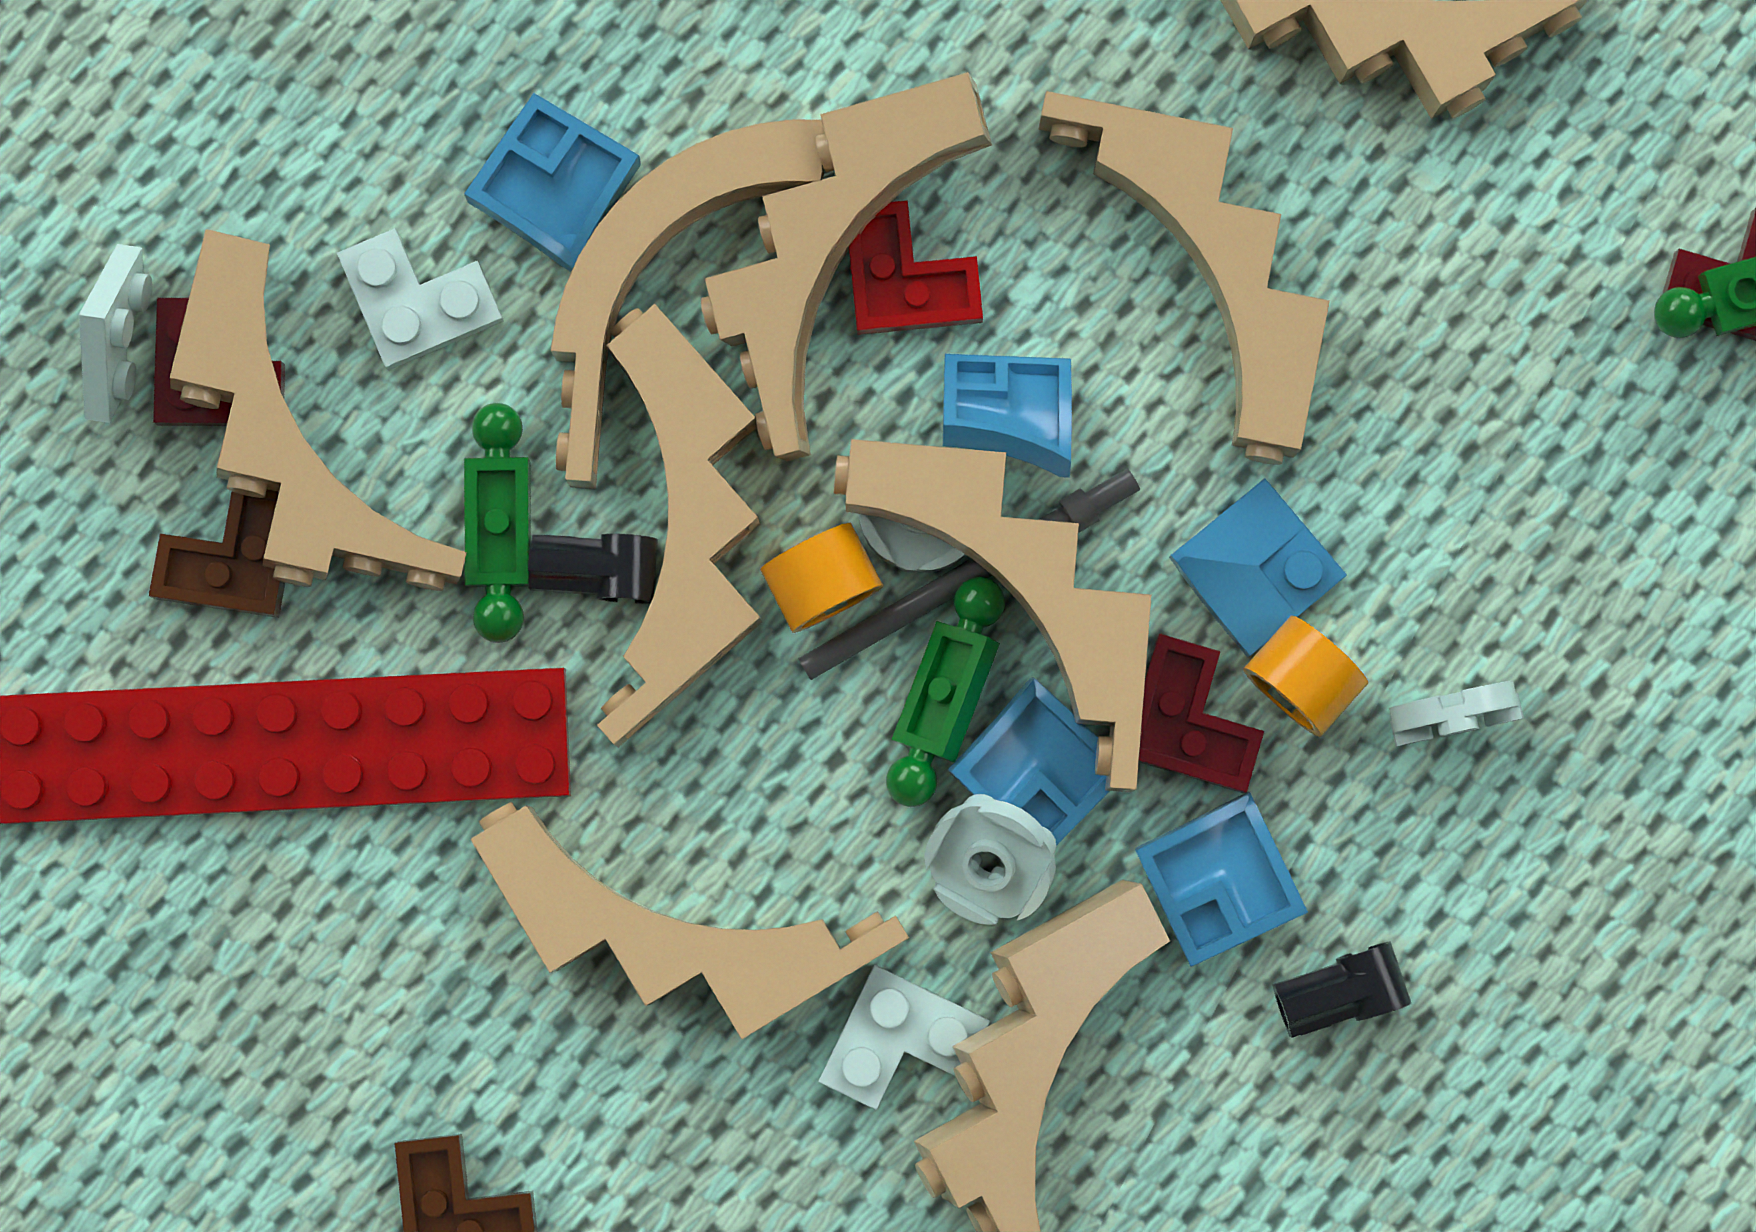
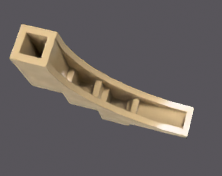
(1435, 42)
(774, 303)
(315, 517)
(1009, 1066)

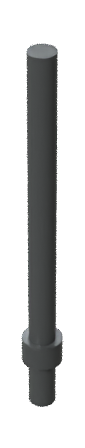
(1075, 508)

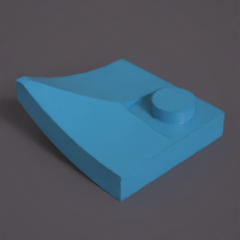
(552, 180)
(1010, 407)
(1256, 567)
(1036, 761)
(1221, 879)

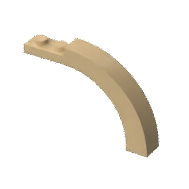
(656, 209)

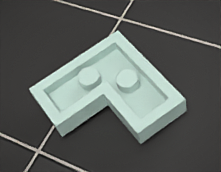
(412, 317)
(107, 330)
(887, 1021)

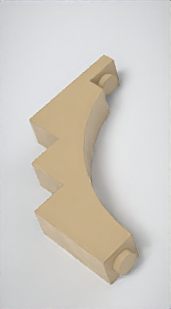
(1178, 175)
(694, 607)
(1091, 633)
(749, 970)

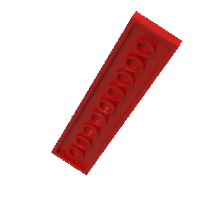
(284, 745)

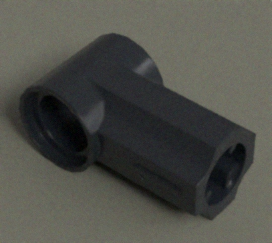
(600, 567)
(1353, 987)

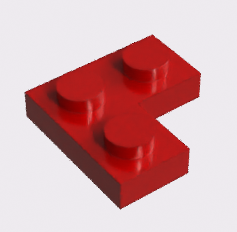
(905, 294)

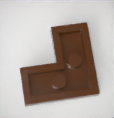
(223, 573)
(437, 1195)

